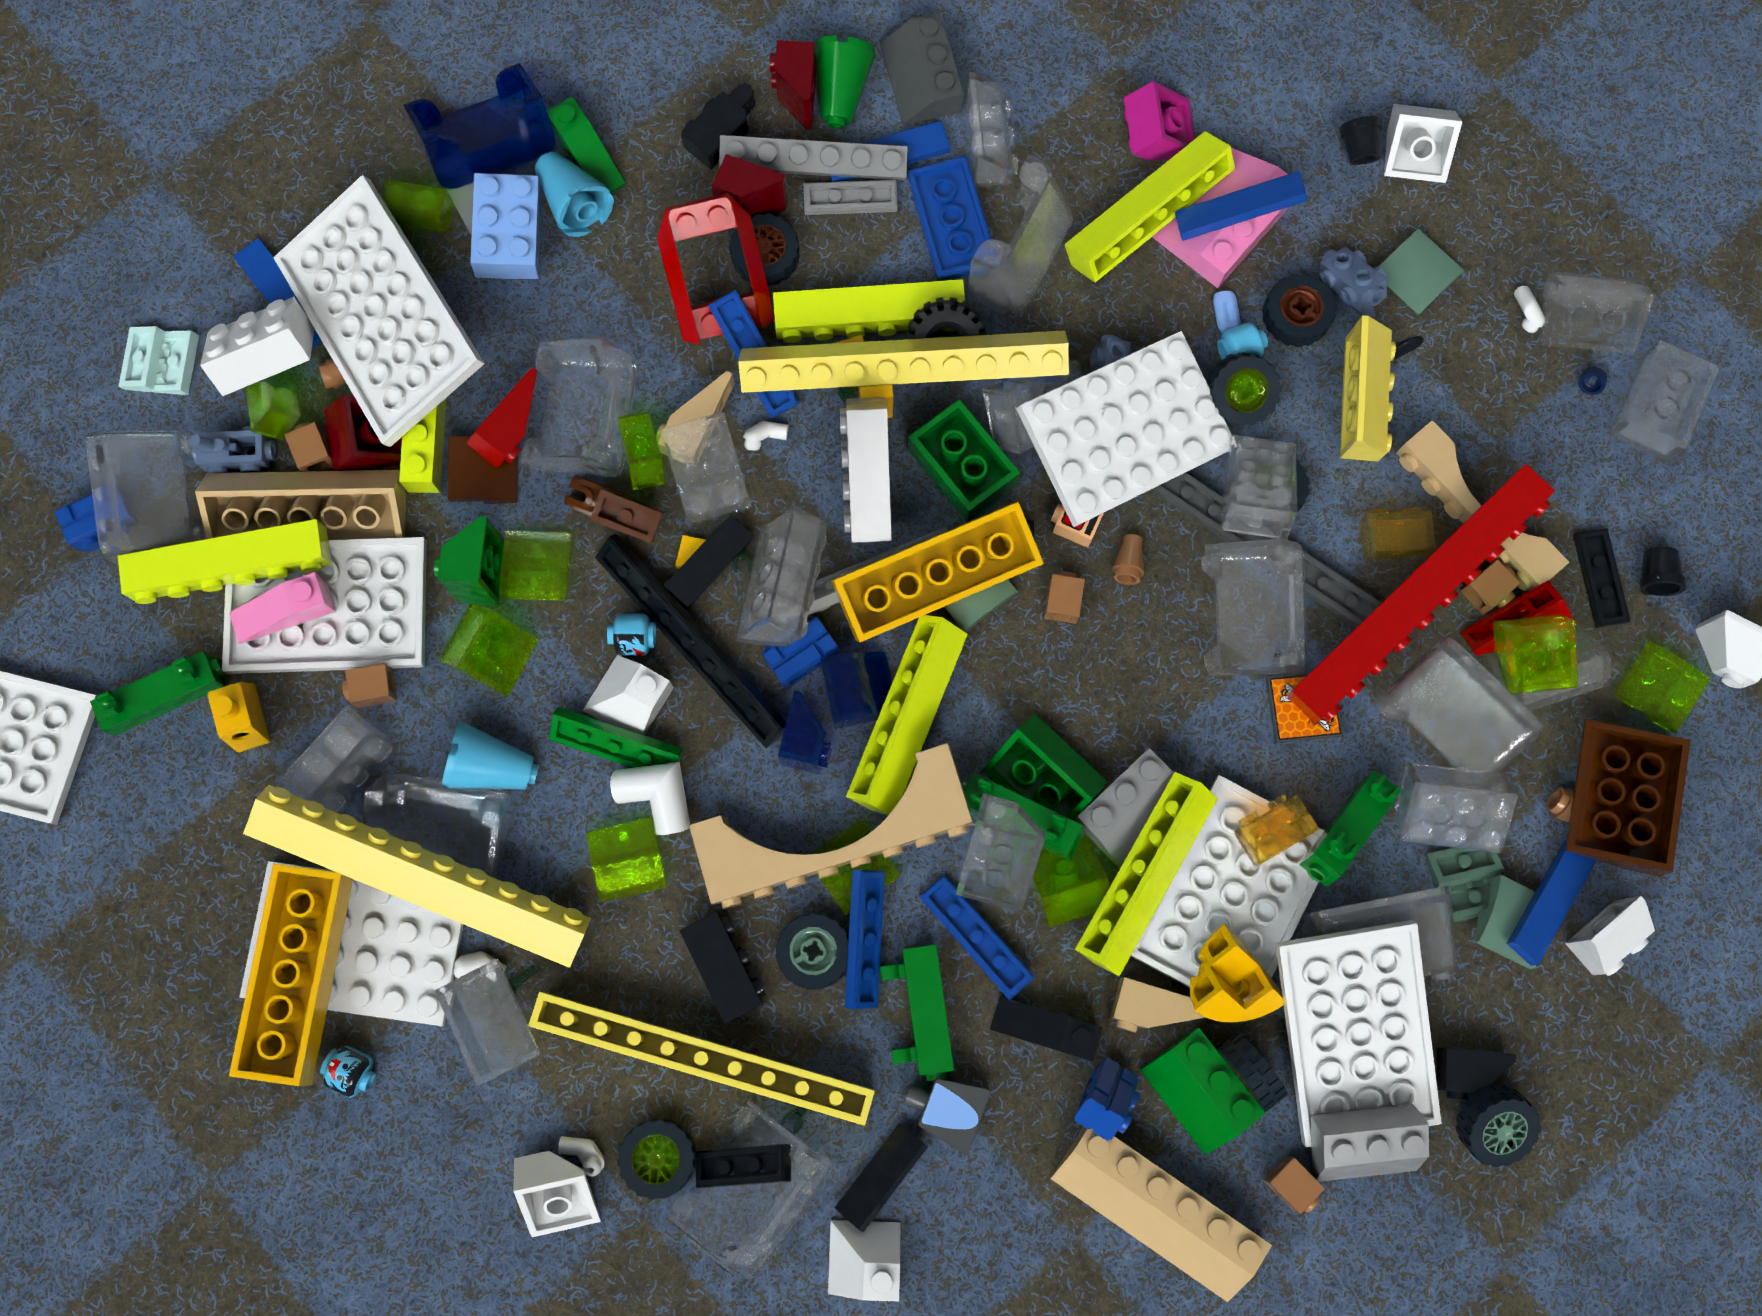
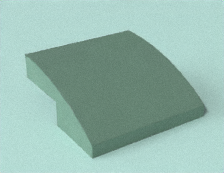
(1419, 271)
(975, 607)
(1463, 866)
(1503, 913)

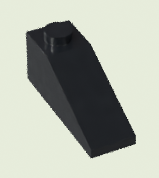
(1046, 1028)

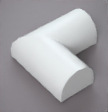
(660, 785)

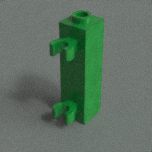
(158, 693)
(1350, 828)
(1061, 832)
(926, 1010)

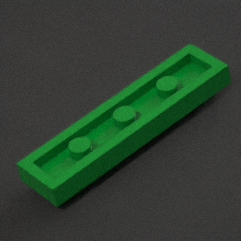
(610, 741)

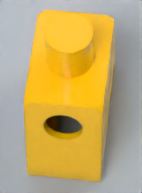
(238, 711)

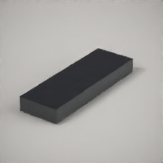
(709, 561)
(1601, 578)
(743, 1166)
(881, 1177)

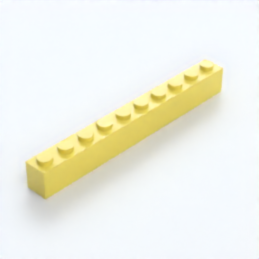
(904, 361)
(416, 875)
(702, 1058)

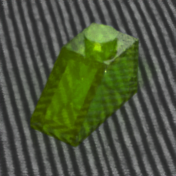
(272, 409)
(641, 450)

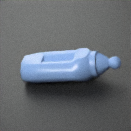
(1226, 310)

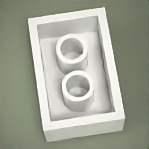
(257, 346)

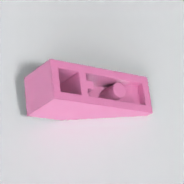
(283, 607)

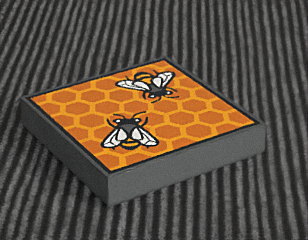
(1289, 721)

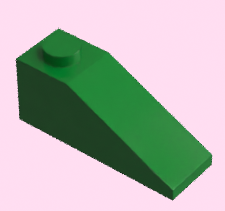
(583, 143)

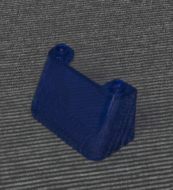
(485, 134)

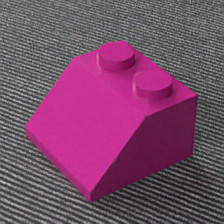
(1158, 122)

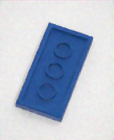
(949, 215)

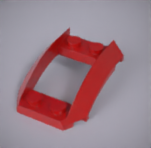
(703, 218)

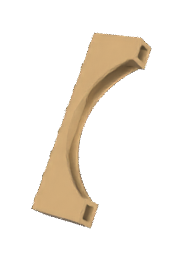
(928, 808)

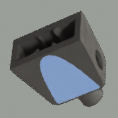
(950, 1111)

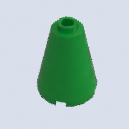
(841, 77)

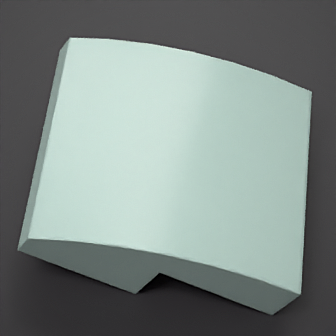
(158, 360)

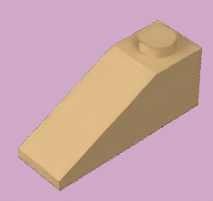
(705, 403)
(1149, 1006)

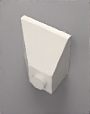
(1732, 648)
(629, 696)
(553, 1194)
(865, 1262)

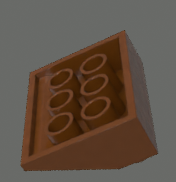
(1628, 797)

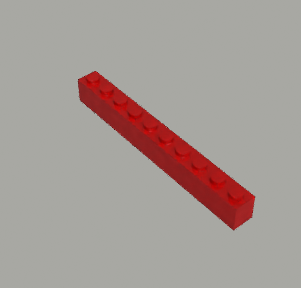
(1420, 594)

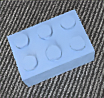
(506, 226)

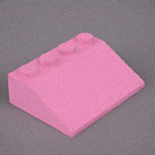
(1221, 251)

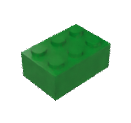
(963, 460)

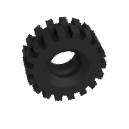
(945, 315)

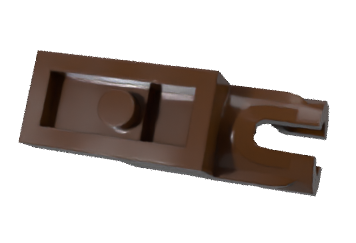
(614, 509)

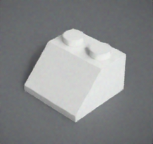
(1421, 142)
(1613, 935)

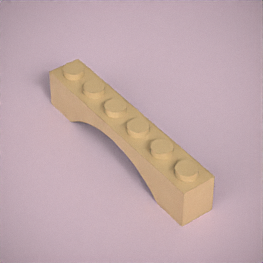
(1434, 461)

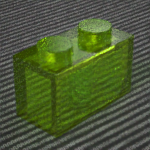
(418, 205)

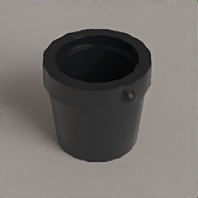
(1362, 139)
(1662, 572)

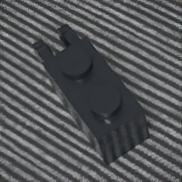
(719, 117)

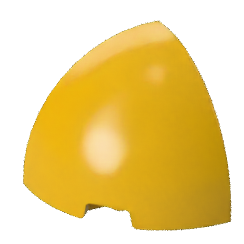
(1232, 981)

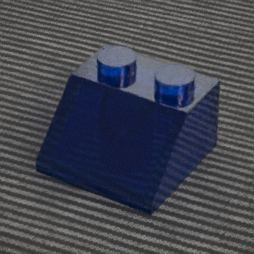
(856, 686)
(804, 739)

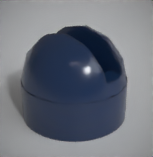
(1600, 383)

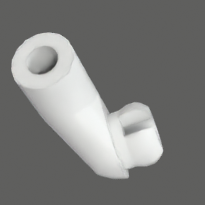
(1530, 308)
(763, 430)
(472, 961)
(586, 1151)

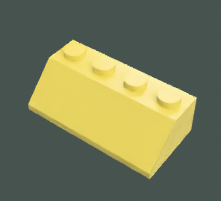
(1366, 391)

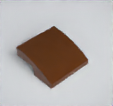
(476, 479)

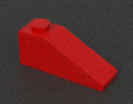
(506, 426)
(1538, 602)

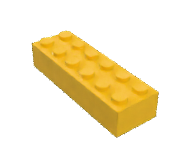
(937, 572)
(291, 976)

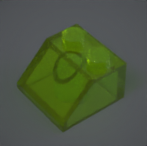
(489, 649)
(1537, 653)
(1069, 888)

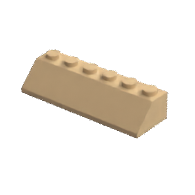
(345, 502)
(1161, 1213)

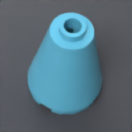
(572, 194)
(486, 762)

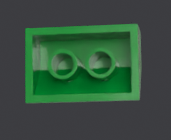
(472, 564)
(1045, 769)
(1202, 1091)

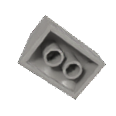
(1124, 807)
(1368, 1142)

